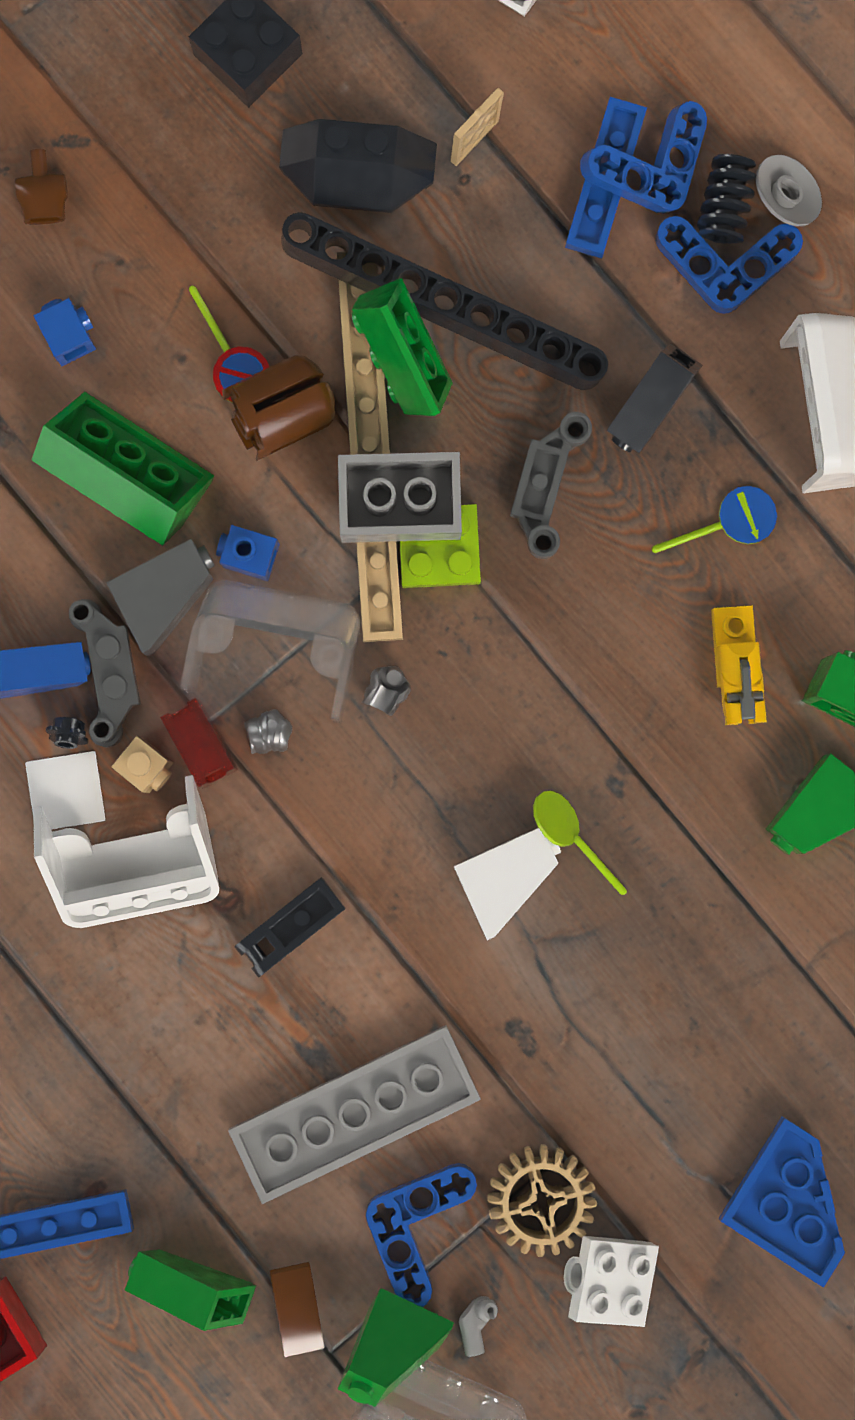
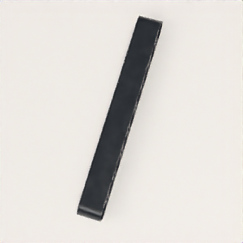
(464, 299)

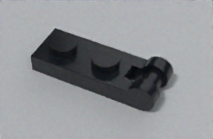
(291, 926)

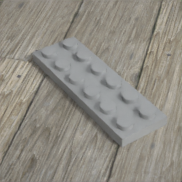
(354, 1114)

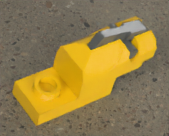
(738, 665)

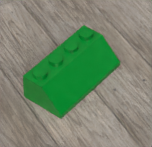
(121, 467)

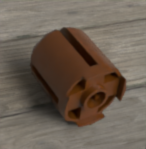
(281, 405)

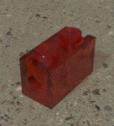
(199, 743)

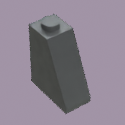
(162, 592)

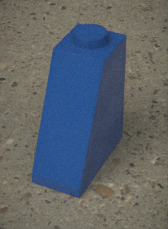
(42, 669)

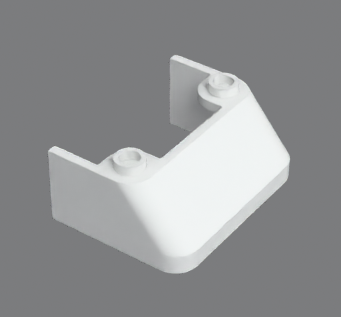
(828, 375)
(131, 873)

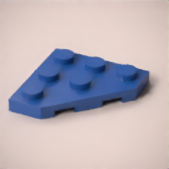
(789, 1204)

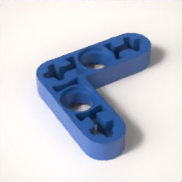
(663, 172)
(720, 274)
(407, 1214)

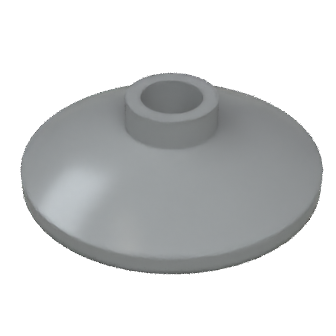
(788, 190)

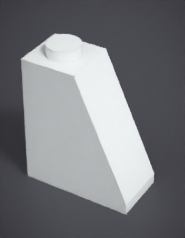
(506, 877)

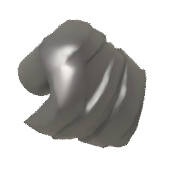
(387, 689)
(268, 732)

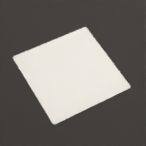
(66, 789)

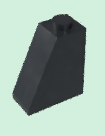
(653, 398)

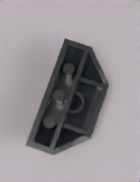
(357, 164)

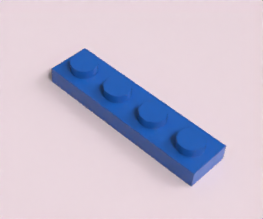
(598, 206)
(65, 1223)

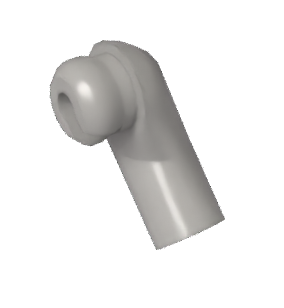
(472, 1322)

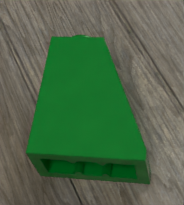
(817, 809)
(189, 1289)
(391, 1347)

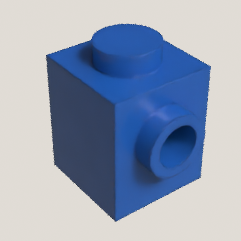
(65, 330)
(247, 552)

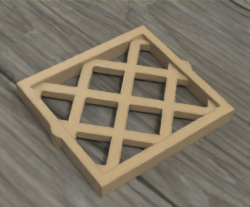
(476, 127)

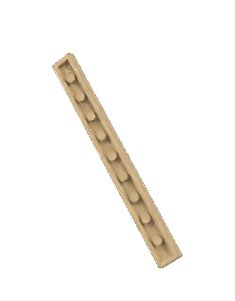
(369, 436)

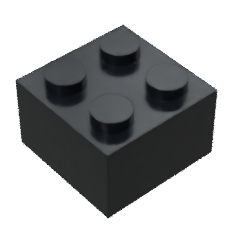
(246, 47)

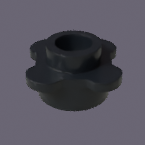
(67, 732)

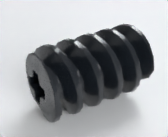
(725, 199)

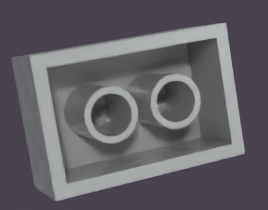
(399, 497)

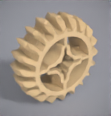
(560, 1195)

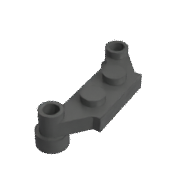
(542, 480)
(111, 670)

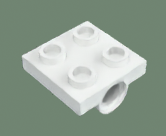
(611, 1281)

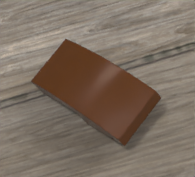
(296, 1309)

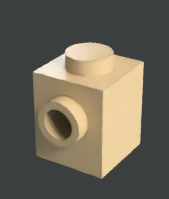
(143, 766)

